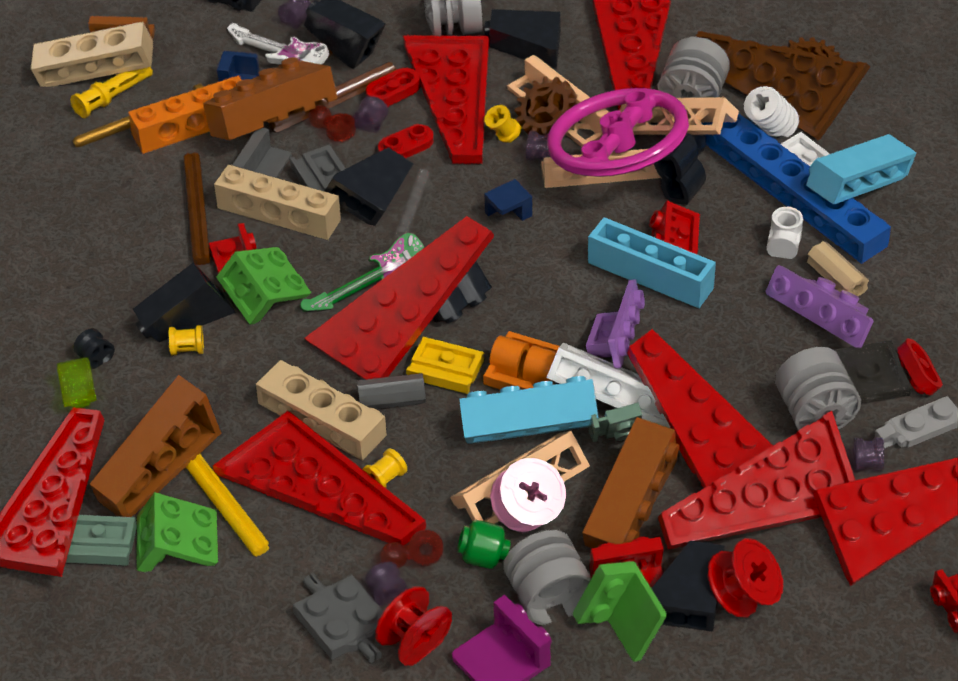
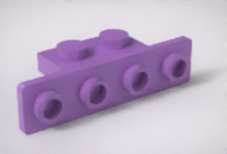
(822, 304)
(614, 330)

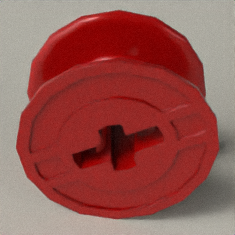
(745, 578)
(409, 620)

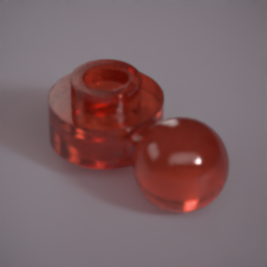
(338, 126)
(399, 554)

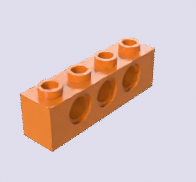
(174, 117)

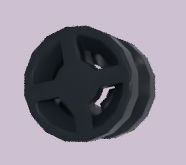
(93, 346)

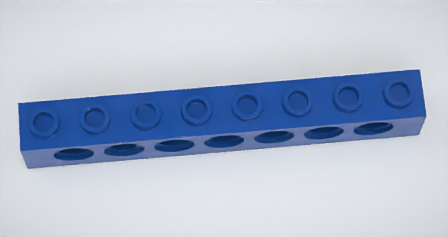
(785, 178)

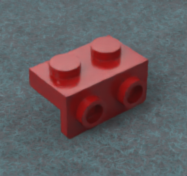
(644, 551)

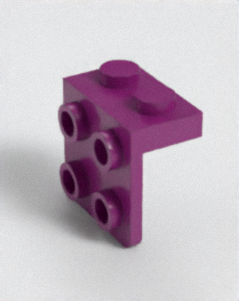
(507, 649)

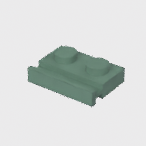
(616, 422)
(102, 540)

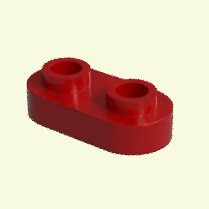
(392, 88)
(409, 140)
(919, 366)

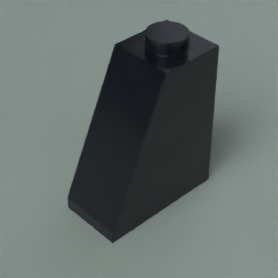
(344, 30)
(526, 34)
(370, 184)
(183, 304)
(686, 588)

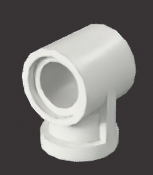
(785, 232)

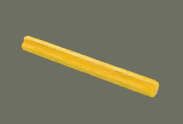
(228, 506)

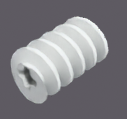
(771, 112)

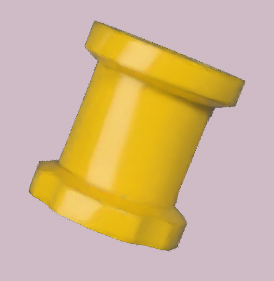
(499, 119)
(186, 340)
(387, 467)

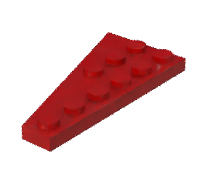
(631, 39)
(887, 514)

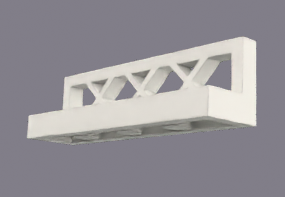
(612, 385)

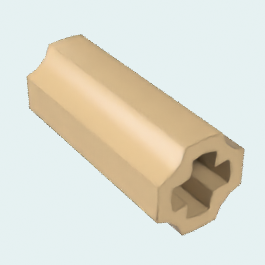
(837, 269)

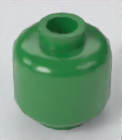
(483, 544)

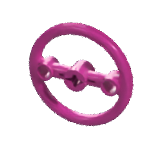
(617, 132)

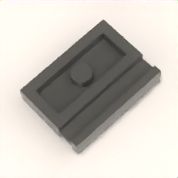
(317, 167)

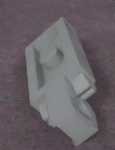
(920, 424)

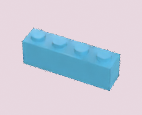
(860, 168)
(651, 262)
(528, 411)

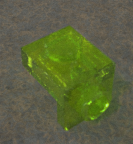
(76, 383)

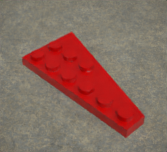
(455, 88)
(389, 317)
(705, 424)
(310, 473)
(765, 490)
(47, 503)

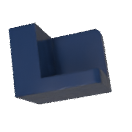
(238, 63)
(508, 198)

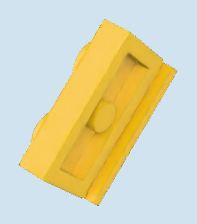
(446, 364)

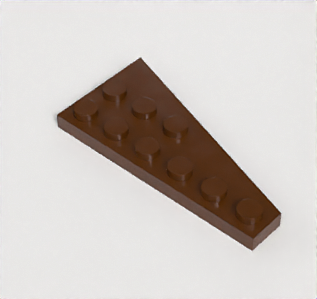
(809, 82)

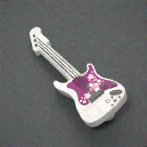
(303, 51)

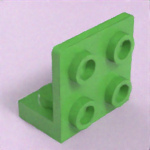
(259, 280)
(176, 530)
(625, 600)

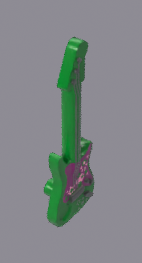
(387, 262)

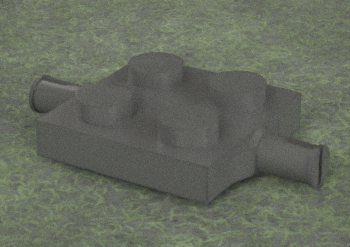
(340, 617)

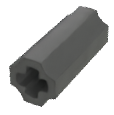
(392, 391)

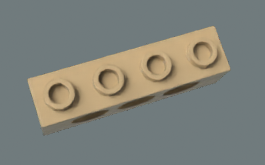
(92, 55)
(277, 202)
(322, 408)

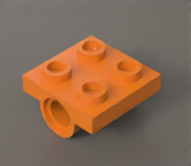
(519, 361)

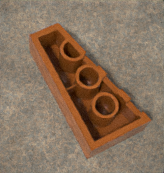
(269, 97)
(157, 449)
(632, 484)

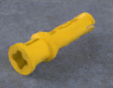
(101, 93)

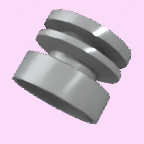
(447, 12)
(694, 69)
(816, 384)
(546, 573)

